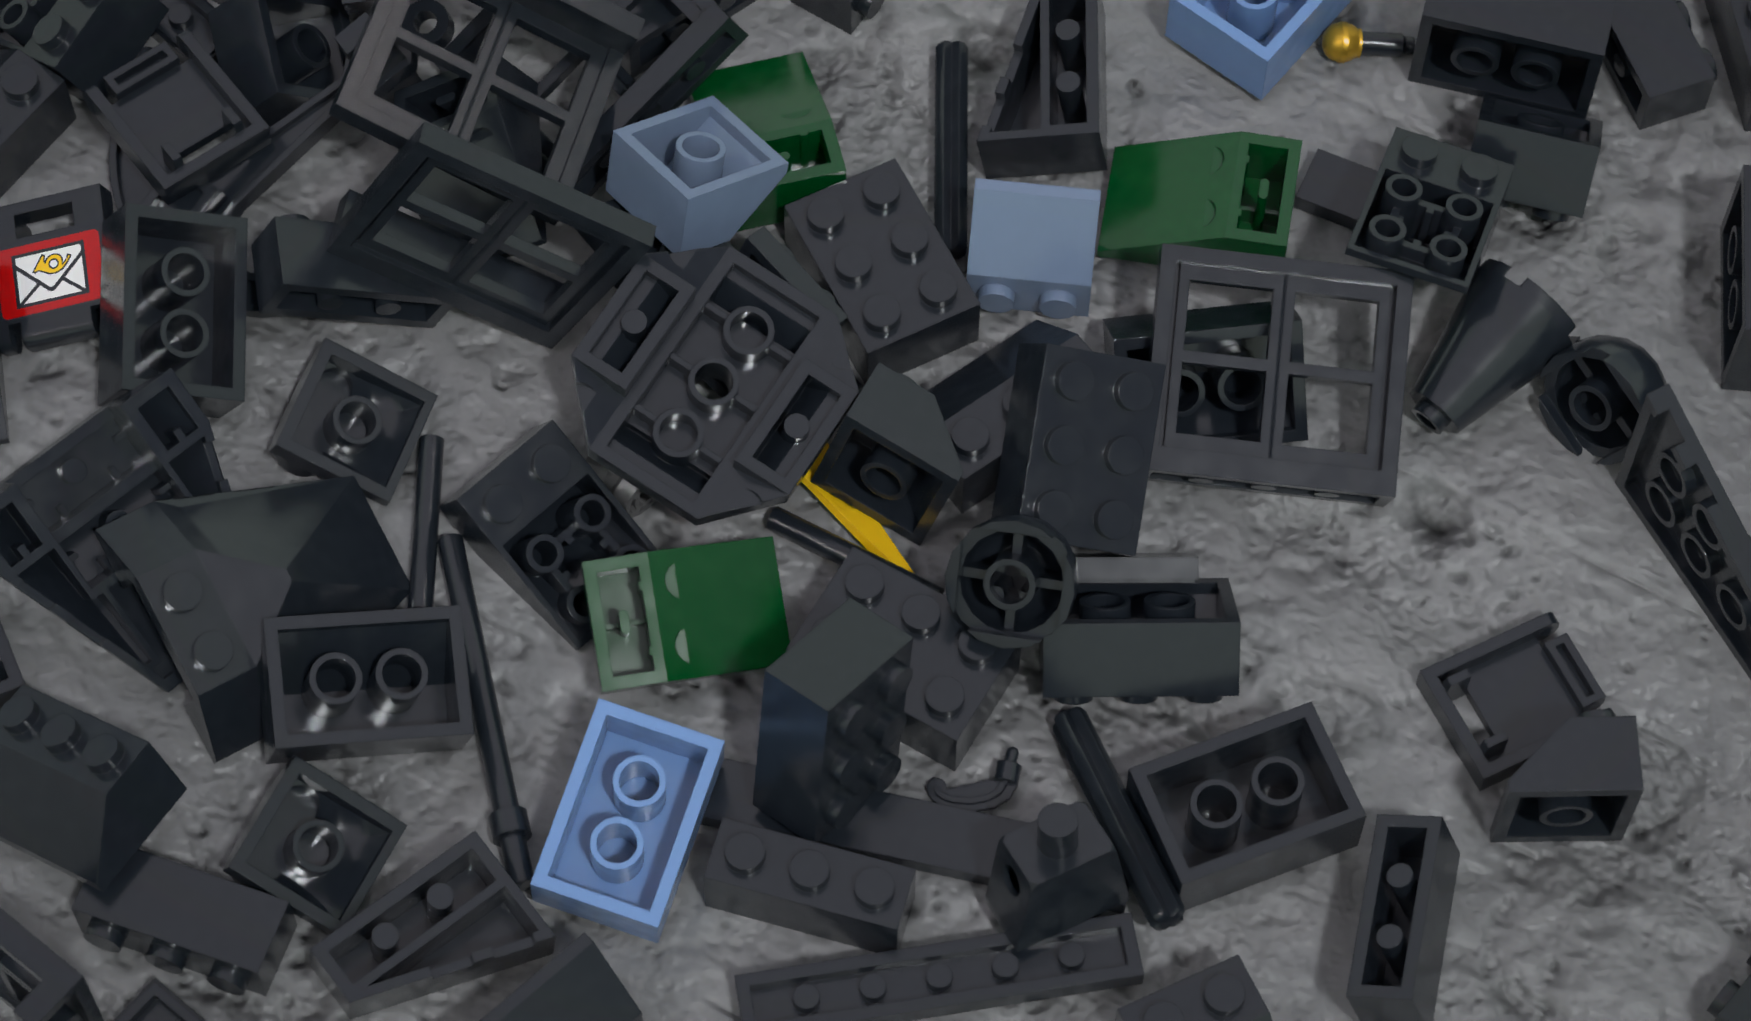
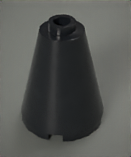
(1489, 349)

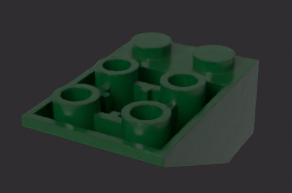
(787, 112)
(1200, 193)
(685, 613)

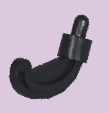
(984, 794)

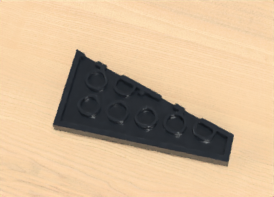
(1690, 517)

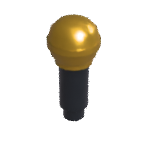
(1346, 42)

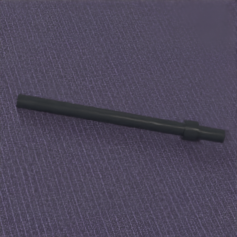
(508, 820)

